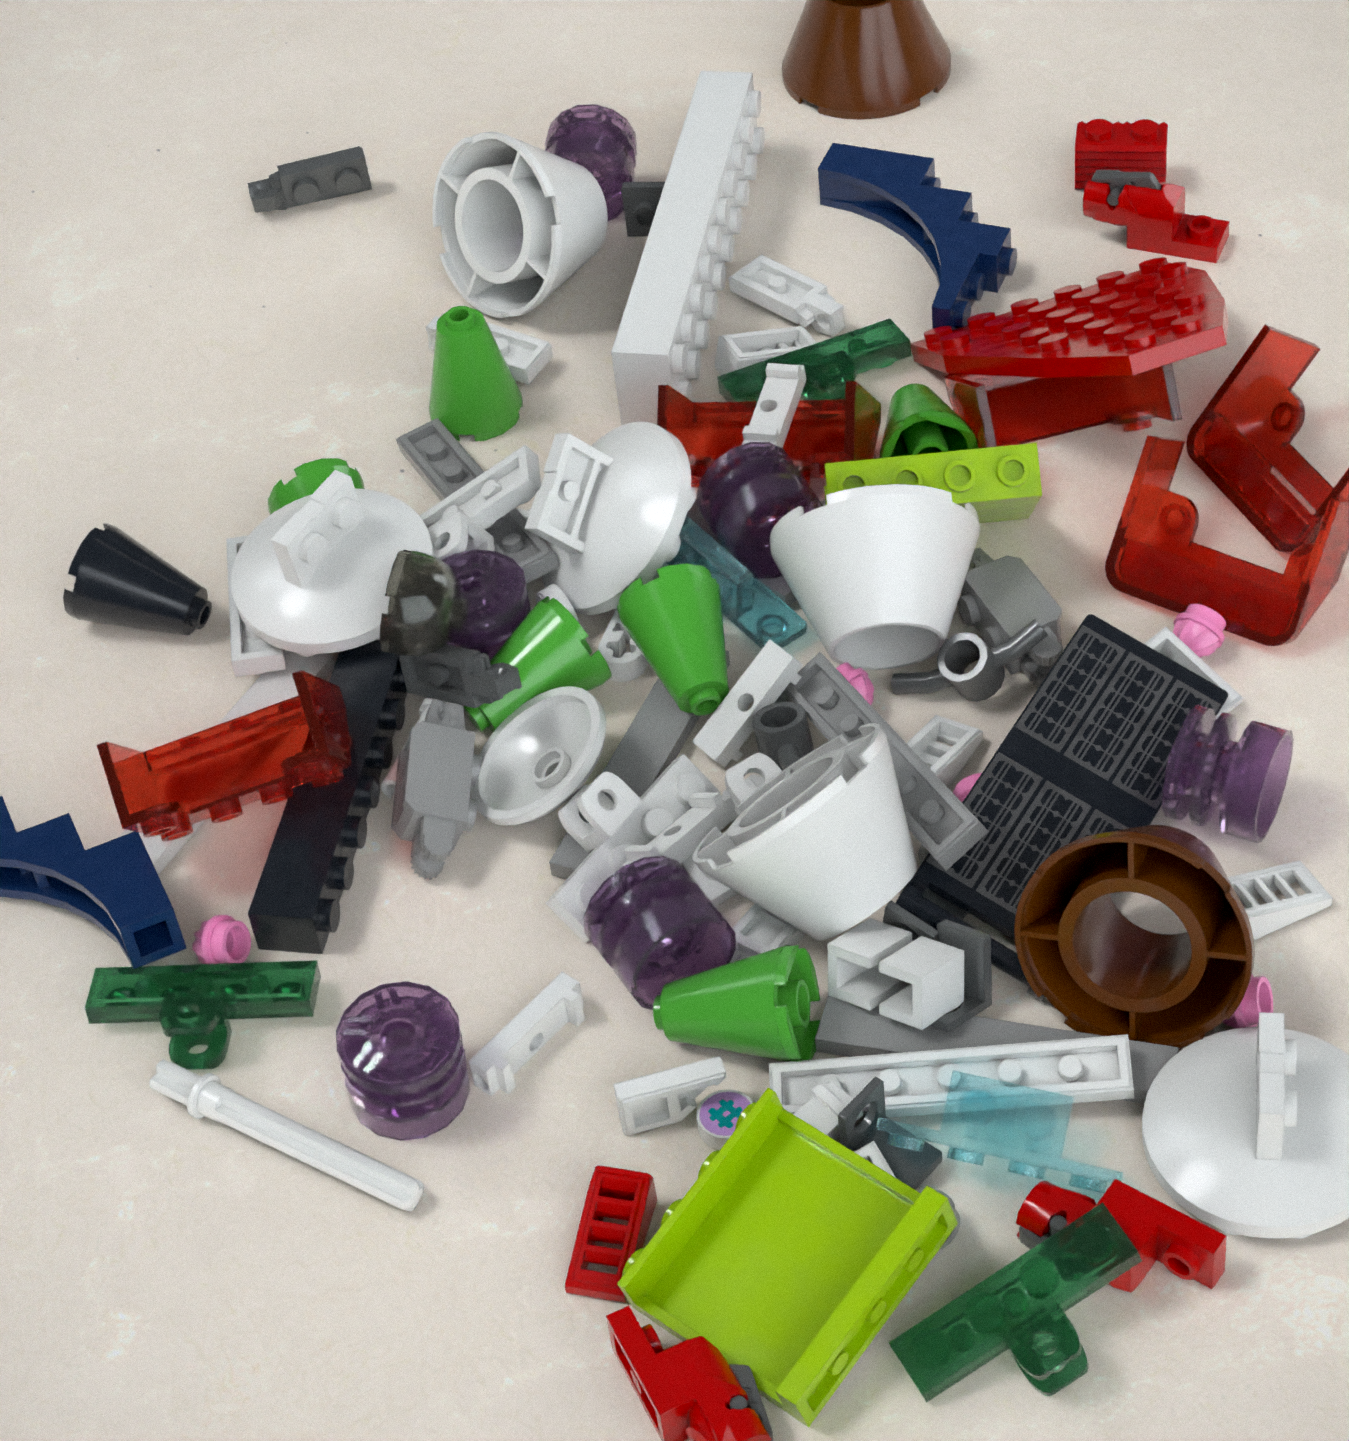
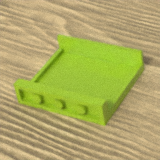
(996, 481)
(787, 1255)

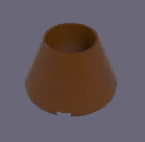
(865, 57)
(1119, 976)

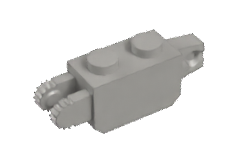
(1003, 599)
(435, 787)

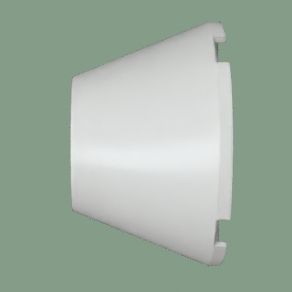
(514, 221)
(878, 570)
(819, 838)

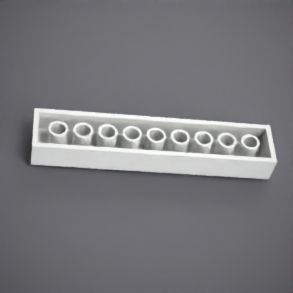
(688, 245)

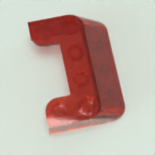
(817, 435)
(232, 763)

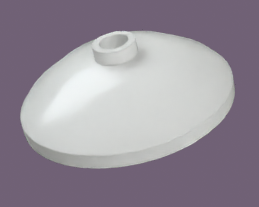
(540, 756)

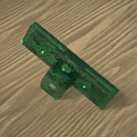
(825, 363)
(200, 1000)
(1021, 1311)

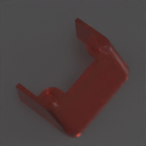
(1036, 408)
(1247, 438)
(1162, 565)

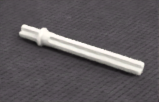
(210, 1098)

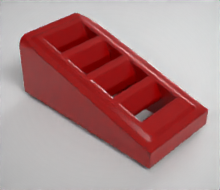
(614, 1195)

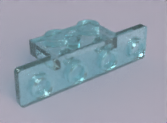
(743, 598)
(1005, 1123)

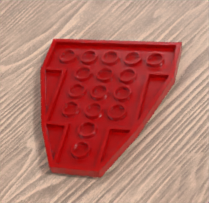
(1090, 331)

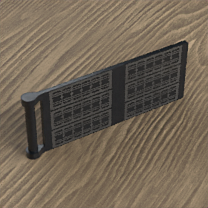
(1071, 767)

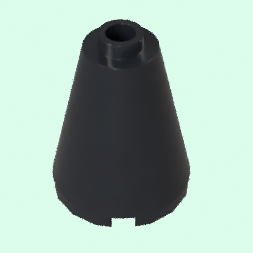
(132, 586)

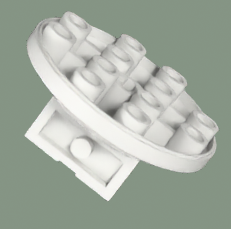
(611, 511)
(322, 567)
(1254, 1130)

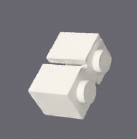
(905, 977)

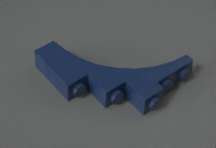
(936, 221)
(104, 884)

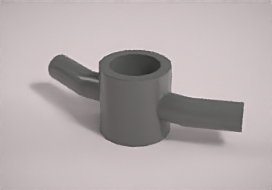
(960, 652)
(783, 731)

